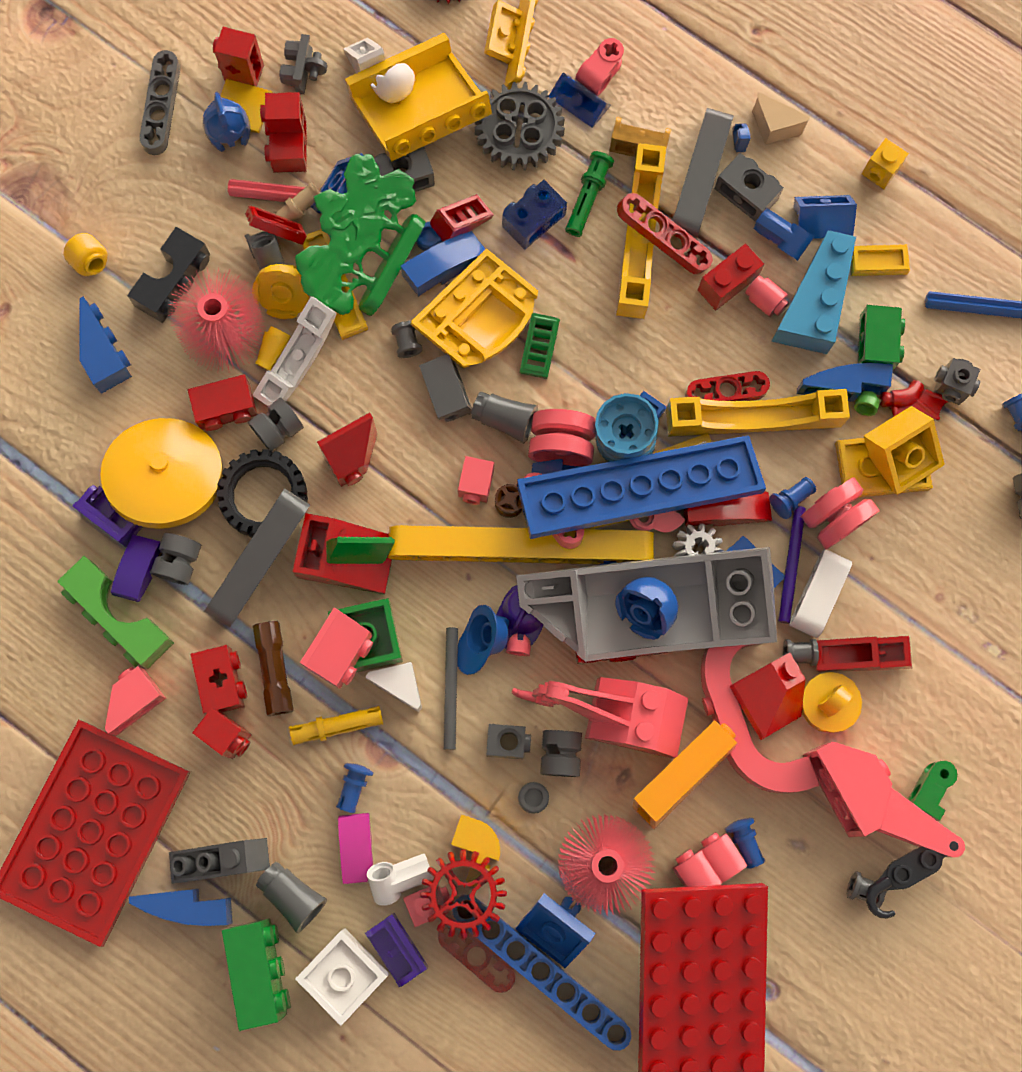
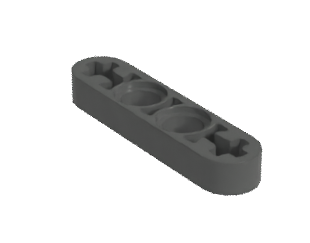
(160, 102)

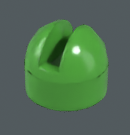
(867, 403)

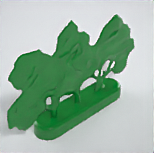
(354, 229)

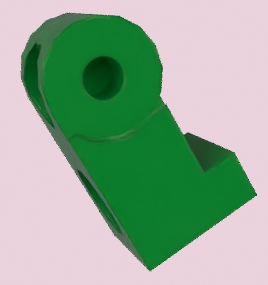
(932, 787)

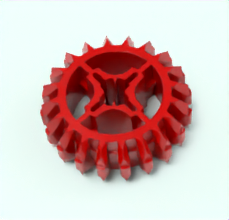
(440, 911)

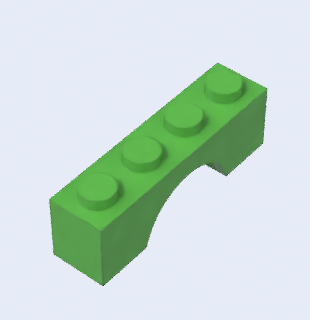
(90, 588)

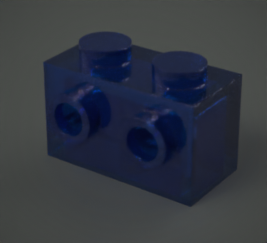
(533, 214)

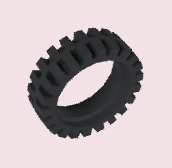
(239, 469)

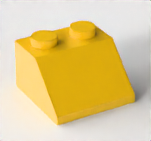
(905, 449)

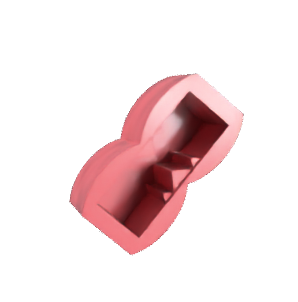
(711, 864)

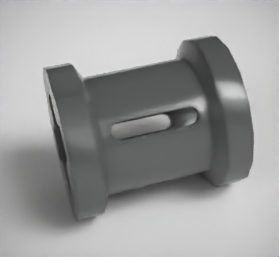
(406, 340)
(802, 651)
(858, 887)

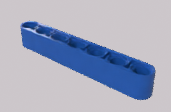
(549, 984)

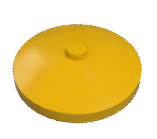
(161, 473)

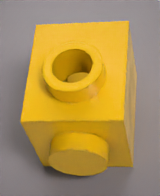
(884, 163)

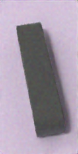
(702, 171)
(257, 558)

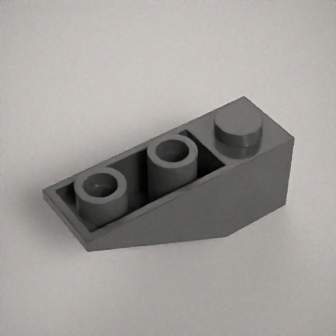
(219, 860)

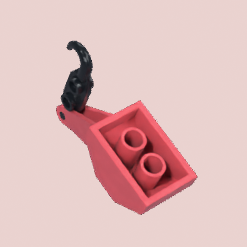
(864, 803)

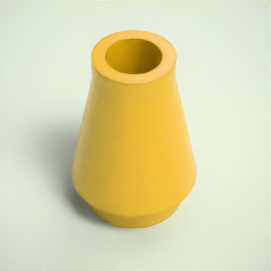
(271, 347)

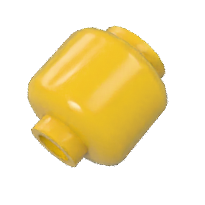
(85, 254)

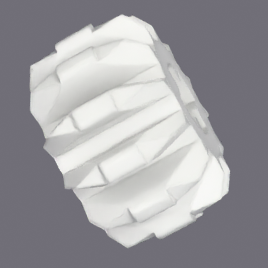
(688, 540)

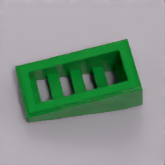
(544, 322)

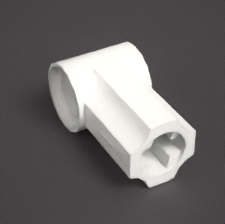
(390, 880)

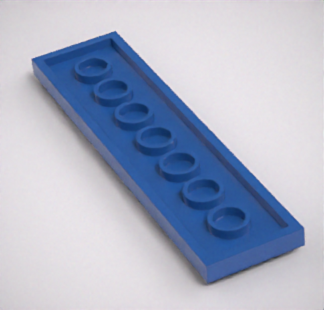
(640, 486)

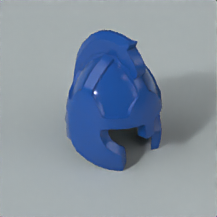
(225, 123)

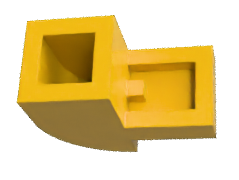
(478, 837)

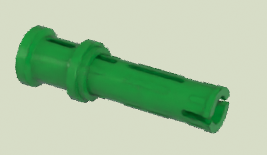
(592, 182)

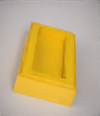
(880, 260)

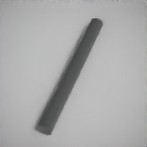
(450, 705)

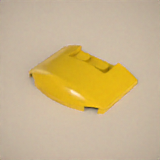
(478, 311)

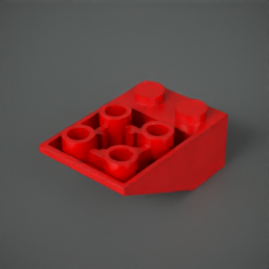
(312, 558)

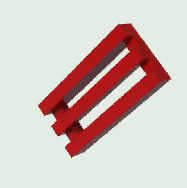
(275, 225)

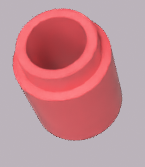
(767, 296)

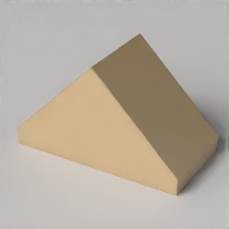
(777, 120)

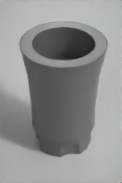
(504, 415)
(290, 896)

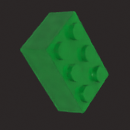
(256, 974)

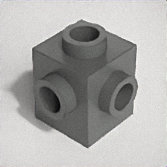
(957, 381)

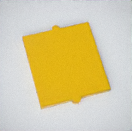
(249, 98)

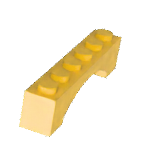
(638, 251)
(810, 411)

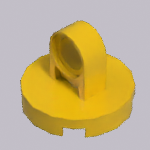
(280, 291)
(831, 702)

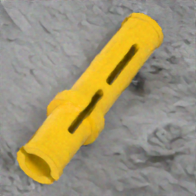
(335, 725)

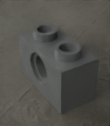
(417, 167)
(750, 201)

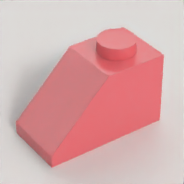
(131, 699)

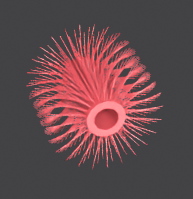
(218, 320)
(603, 882)

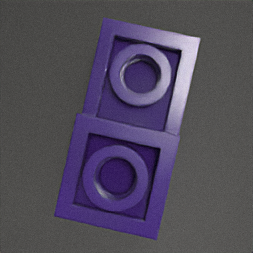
(134, 568)

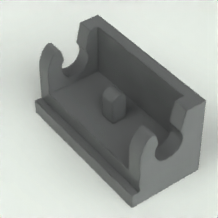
(446, 388)

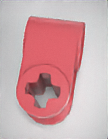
(601, 66)

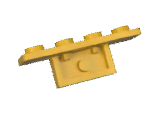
(509, 37)

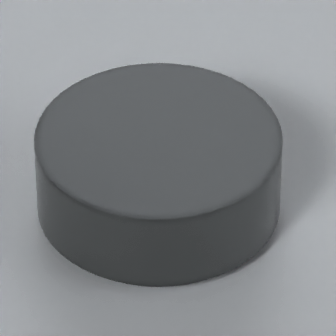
(533, 797)

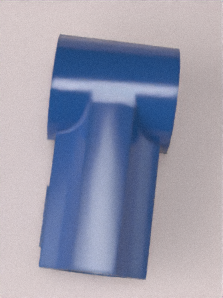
(788, 236)

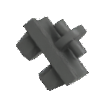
(301, 53)

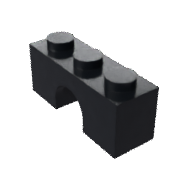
(154, 294)

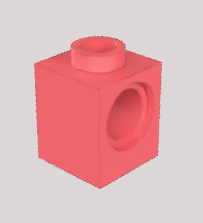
(475, 480)

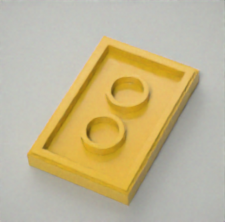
(856, 463)

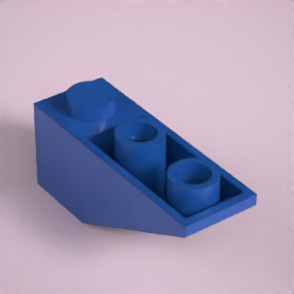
(97, 353)

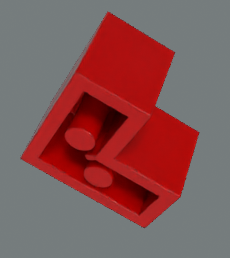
(287, 132)

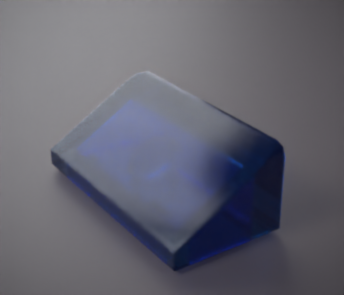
(579, 100)

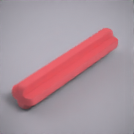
(262, 190)

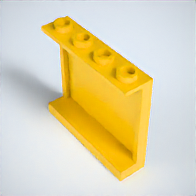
(438, 105)

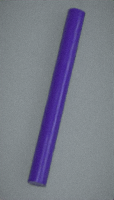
(791, 566)

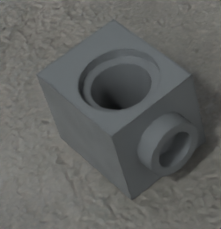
(494, 747)

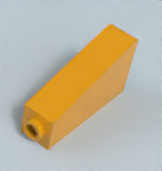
(684, 773)

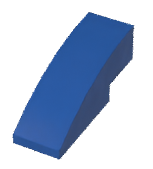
(441, 262)
(853, 377)
(185, 908)

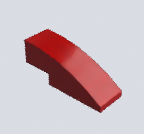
(731, 512)
(865, 654)

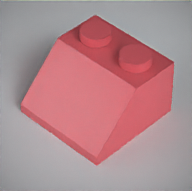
(337, 649)

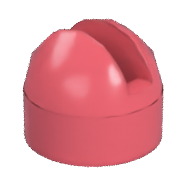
(518, 647)

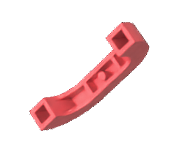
(745, 759)

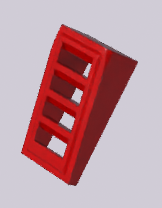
(447, 227)

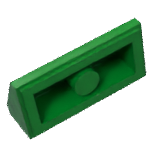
(358, 550)

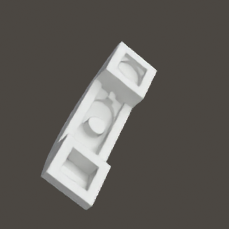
(298, 354)

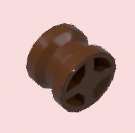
(508, 495)

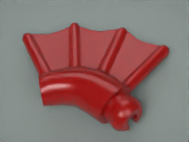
(915, 396)

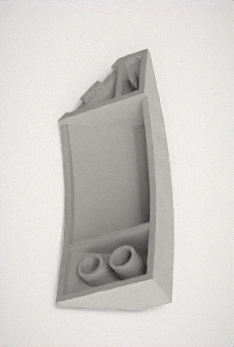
(719, 596)

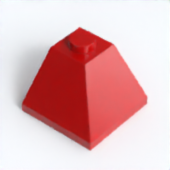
(350, 450)
(772, 695)

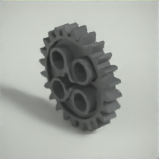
(545, 129)

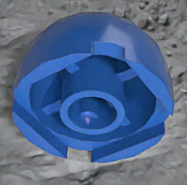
(648, 606)

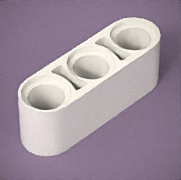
(820, 593)

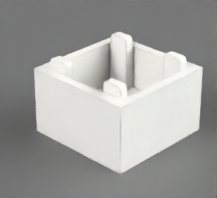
(342, 976)

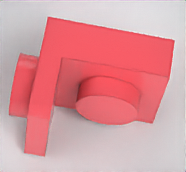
(415, 902)

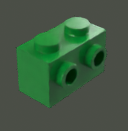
(881, 335)

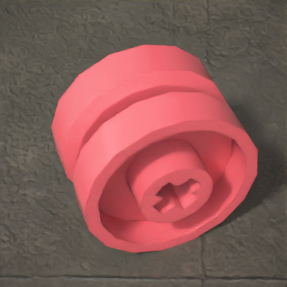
(562, 436)
(837, 510)

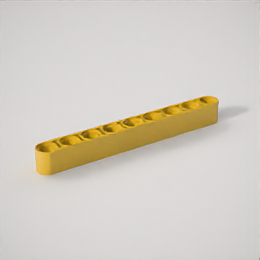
(515, 545)

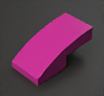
(355, 847)

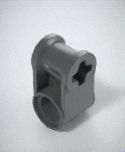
(265, 249)

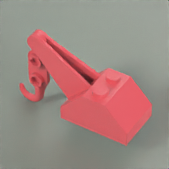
(622, 713)

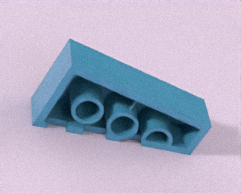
(818, 302)

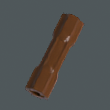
(276, 689)

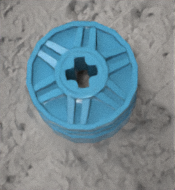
(624, 415)

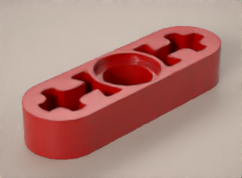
(749, 393)

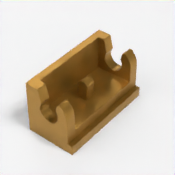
(626, 138)

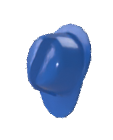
(482, 637)

